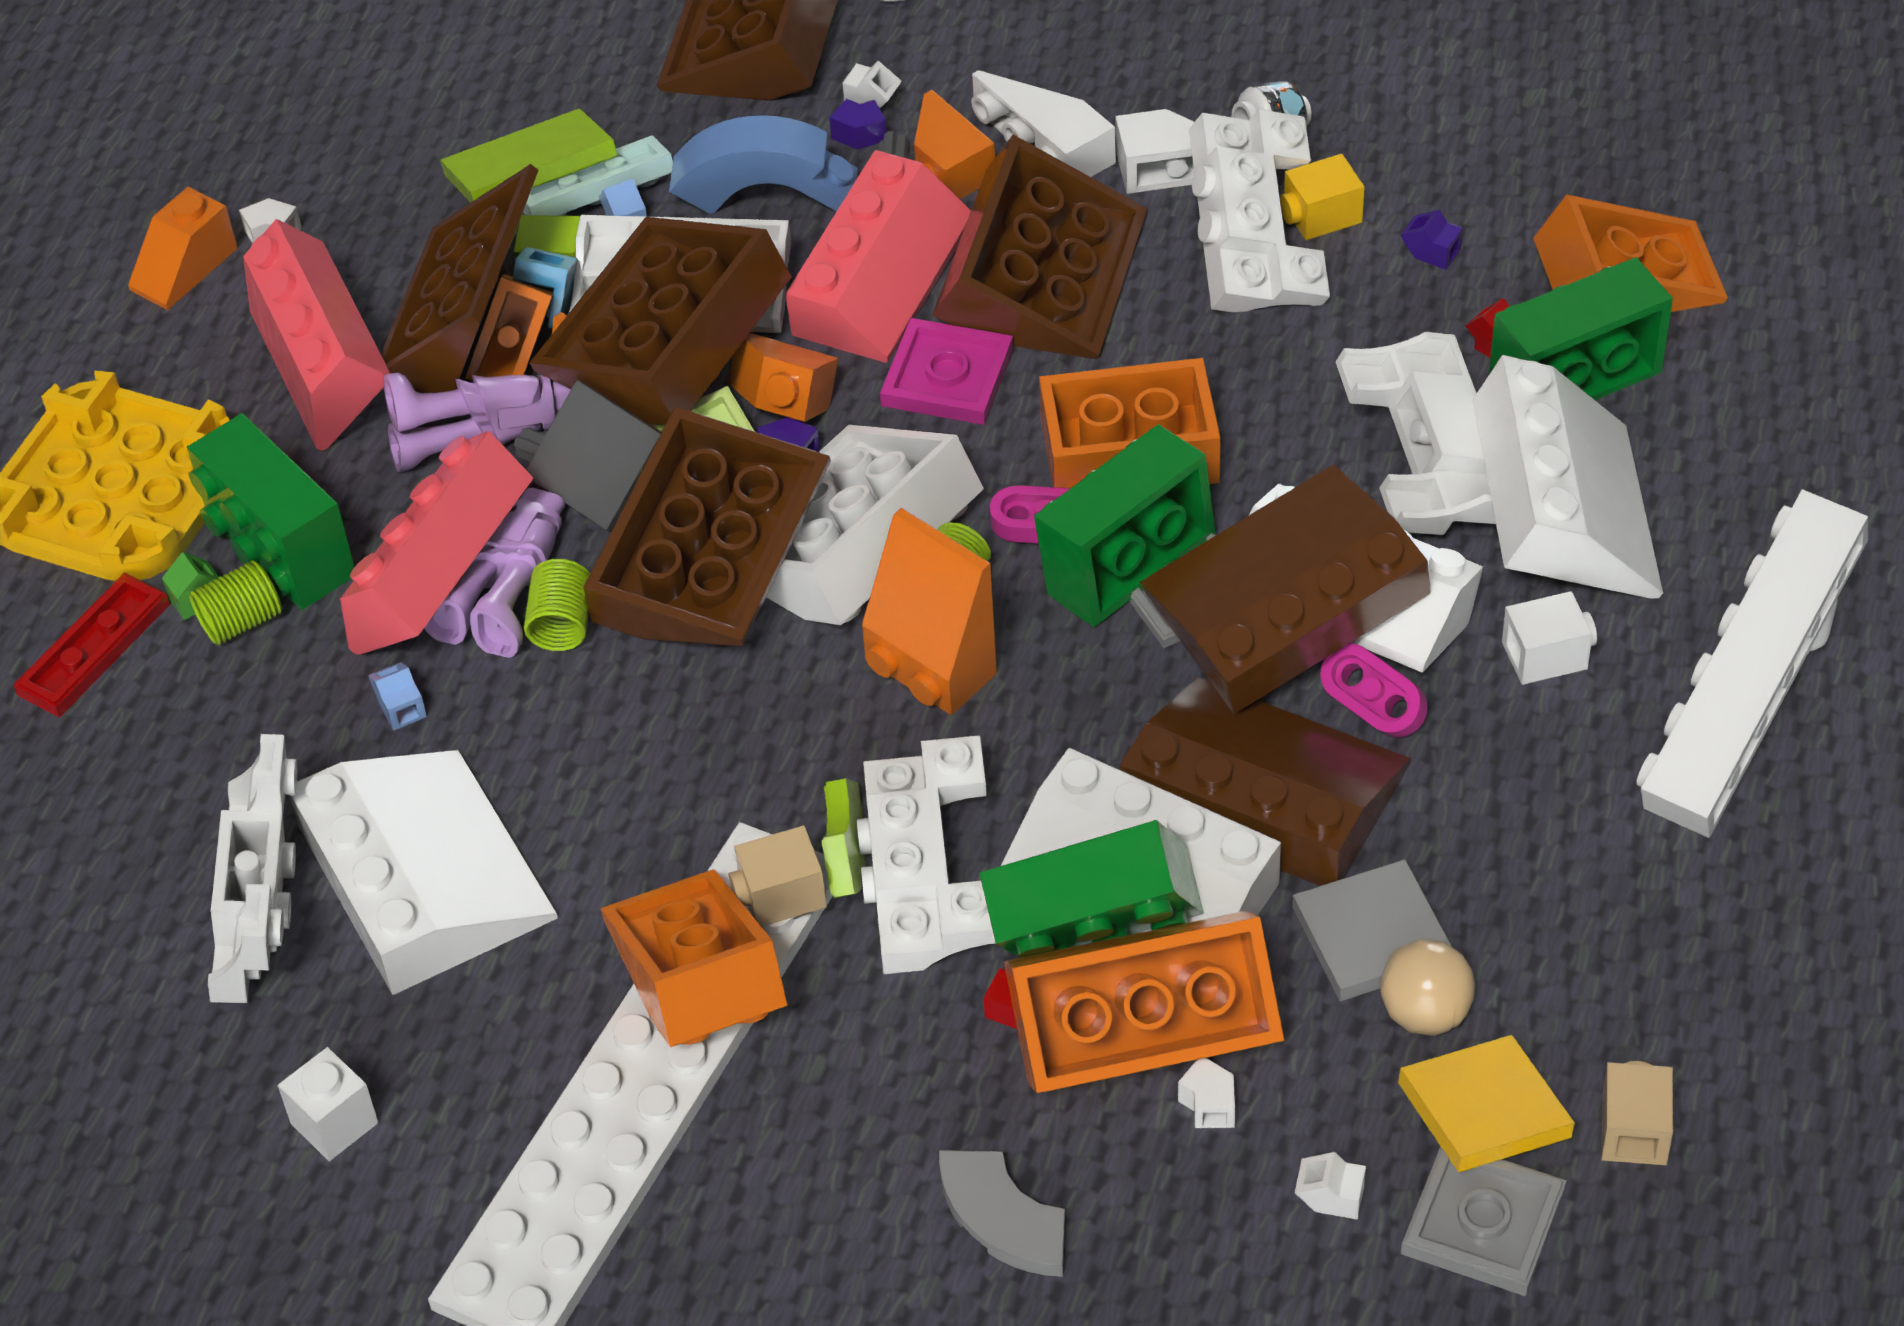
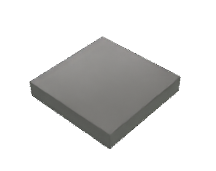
(1362, 922)
(1485, 1221)

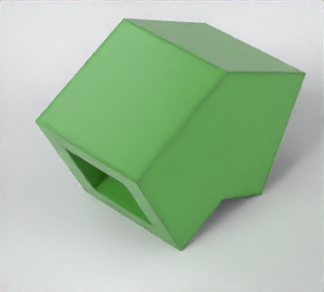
(184, 576)

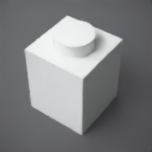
(1548, 637)
(328, 1103)

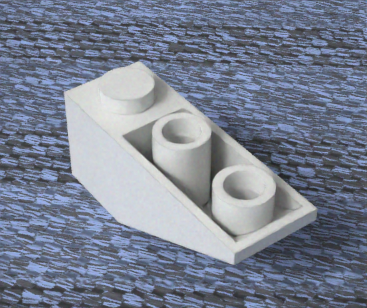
(1047, 120)

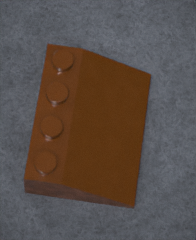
(746, 47)
(1041, 254)
(454, 287)
(666, 314)
(703, 533)
(1289, 586)
(1272, 774)

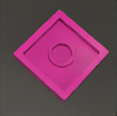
(947, 371)

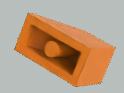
(951, 146)
(182, 247)
(510, 329)
(783, 377)

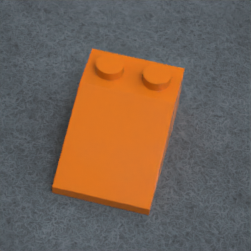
(1595, 234)
(931, 615)
(696, 957)

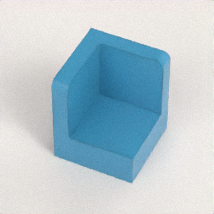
(549, 272)

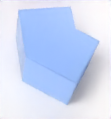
(623, 200)
(398, 695)

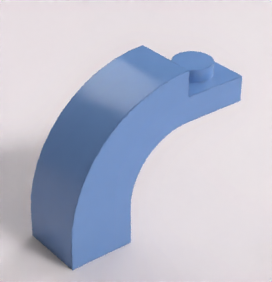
(759, 152)

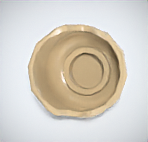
(1427, 987)

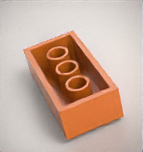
(1143, 1001)

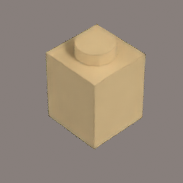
(778, 876)
(1637, 1113)

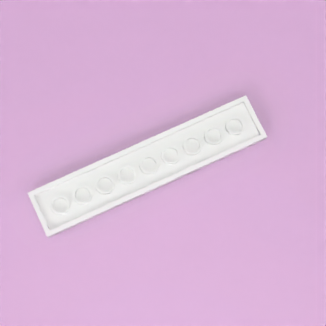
(595, 1156)

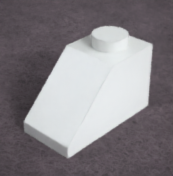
(1154, 150)

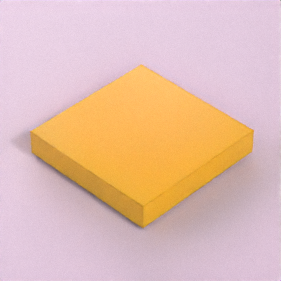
(1485, 1103)

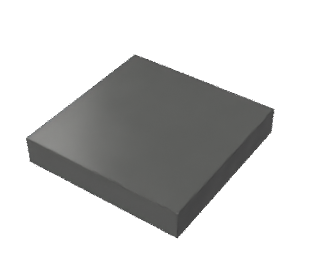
(593, 454)

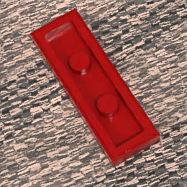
(91, 645)

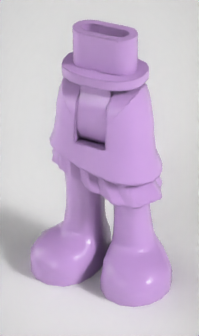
(495, 405)
(505, 567)

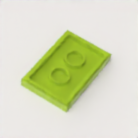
(553, 147)

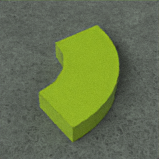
(841, 840)

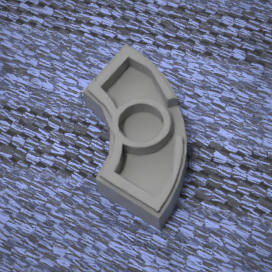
(999, 1214)

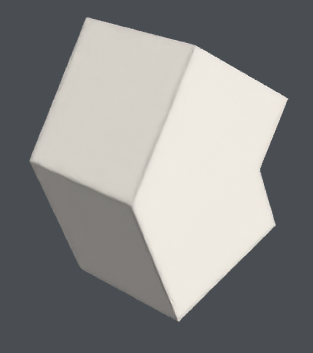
(870, 84)
(261, 215)
(1209, 1093)
(1331, 1185)

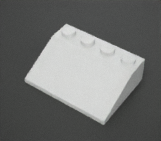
(1563, 482)
(848, 521)
(1088, 799)
(418, 862)

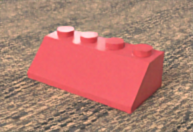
(877, 259)
(312, 330)
(431, 543)

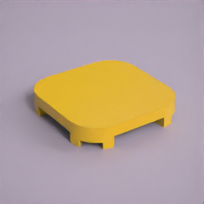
(106, 481)

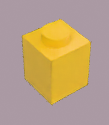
(1322, 197)

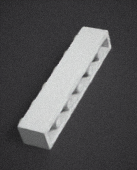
(1753, 663)

